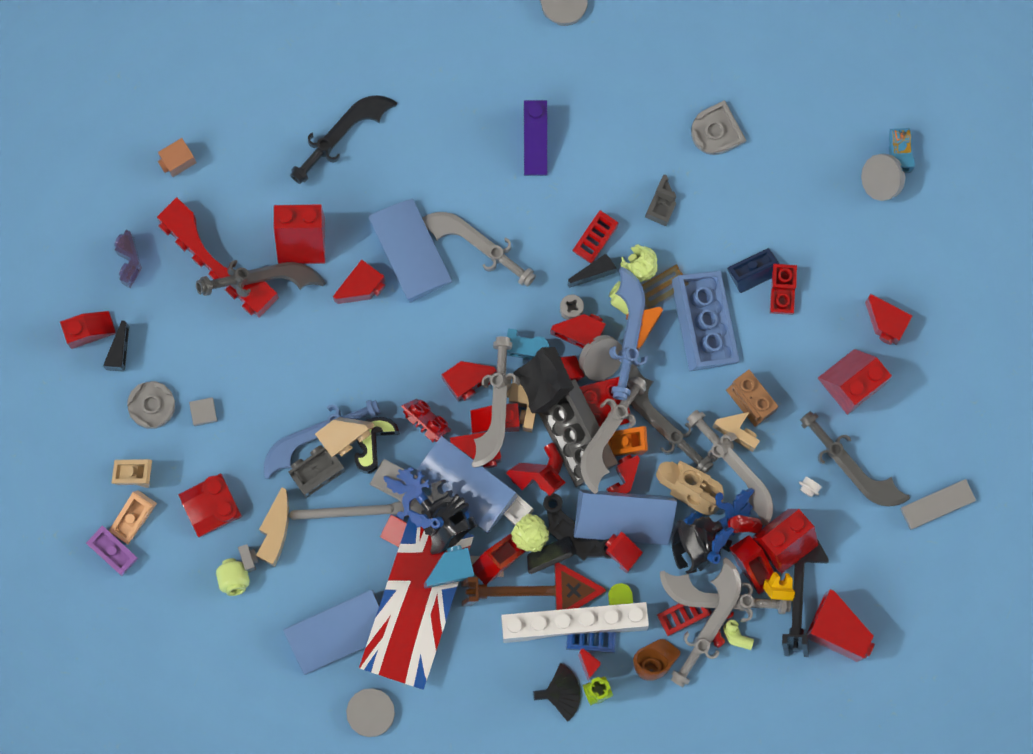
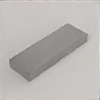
(938, 504)

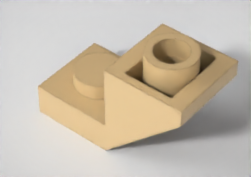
(518, 395)

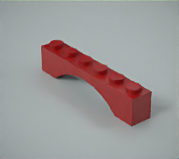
(182, 225)

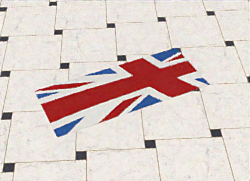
(410, 615)

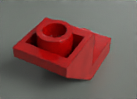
(626, 470)
(526, 473)
(623, 551)

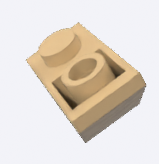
(341, 433)

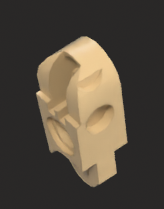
(690, 486)

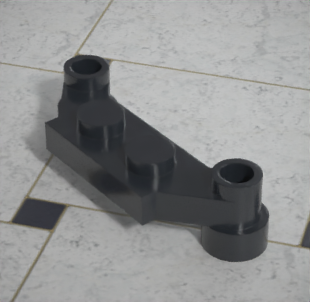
(563, 526)

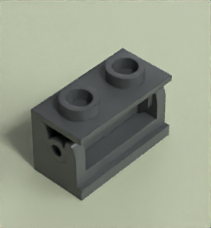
(315, 471)

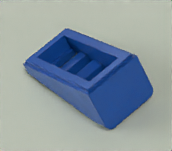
(611, 643)

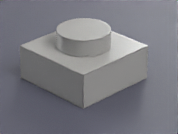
(248, 557)

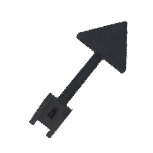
(796, 639)

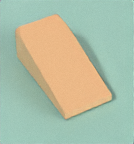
(132, 516)

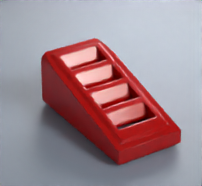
(601, 216)
(679, 626)

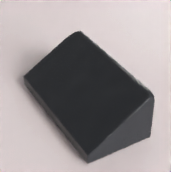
(550, 554)

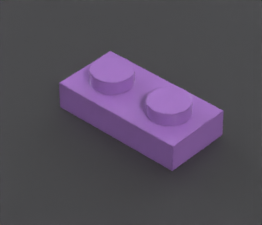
(112, 550)

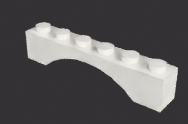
(574, 621)

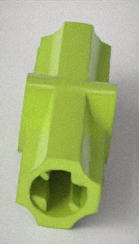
(597, 690)

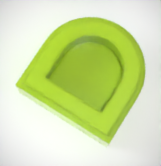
(620, 594)

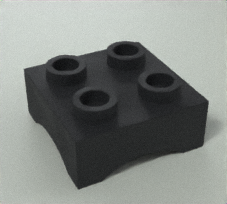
(544, 380)

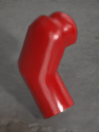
(555, 458)

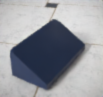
(753, 270)

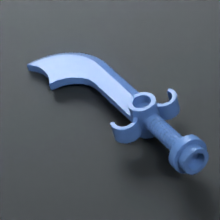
(634, 297)
(282, 451)

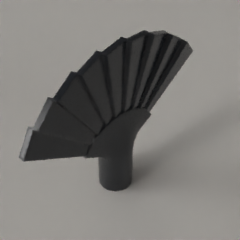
(562, 692)

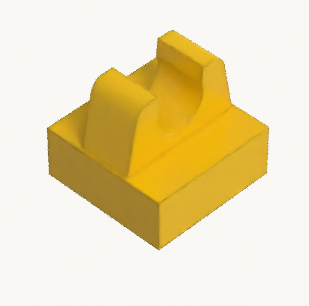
(778, 588)

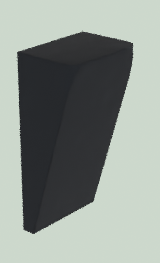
(599, 268)
(118, 351)

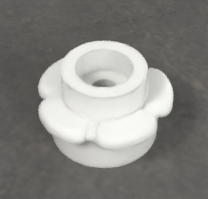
(809, 487)

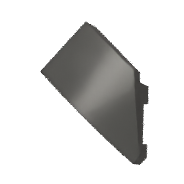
(662, 203)

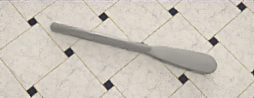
(392, 508)

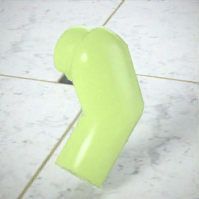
(734, 635)

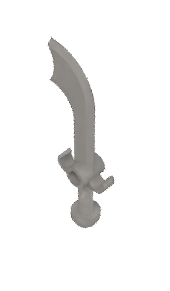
(445, 223)
(491, 442)
(722, 447)
(591, 461)
(729, 588)
(683, 592)

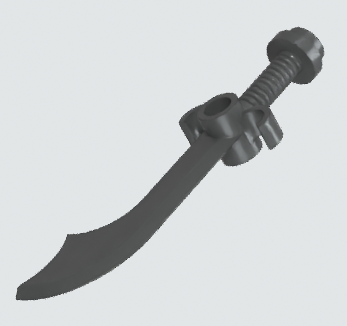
(295, 272)
(664, 427)
(879, 492)

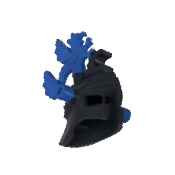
(443, 519)
(699, 536)

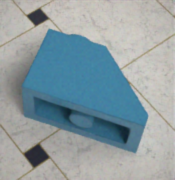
(452, 567)

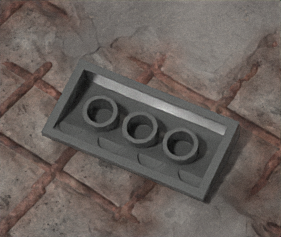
(572, 429)

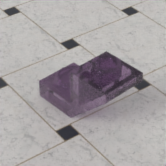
(127, 249)

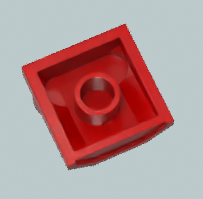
(210, 505)

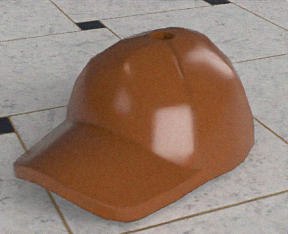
(655, 659)

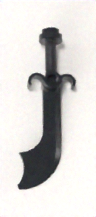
(366, 108)

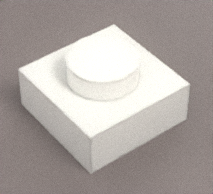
(517, 510)

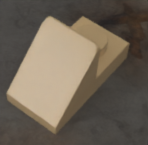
(732, 424)
(132, 472)

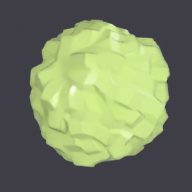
(642, 263)
(530, 533)

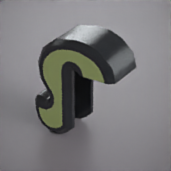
(367, 461)

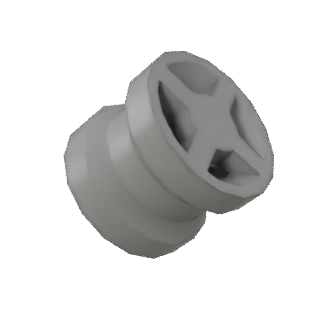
(571, 311)

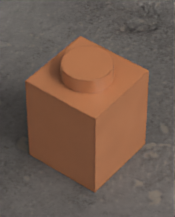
(176, 158)

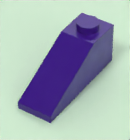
(535, 137)

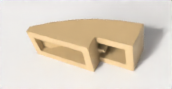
(275, 527)

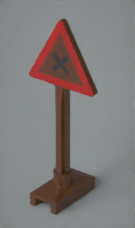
(570, 589)

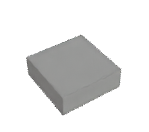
(203, 411)

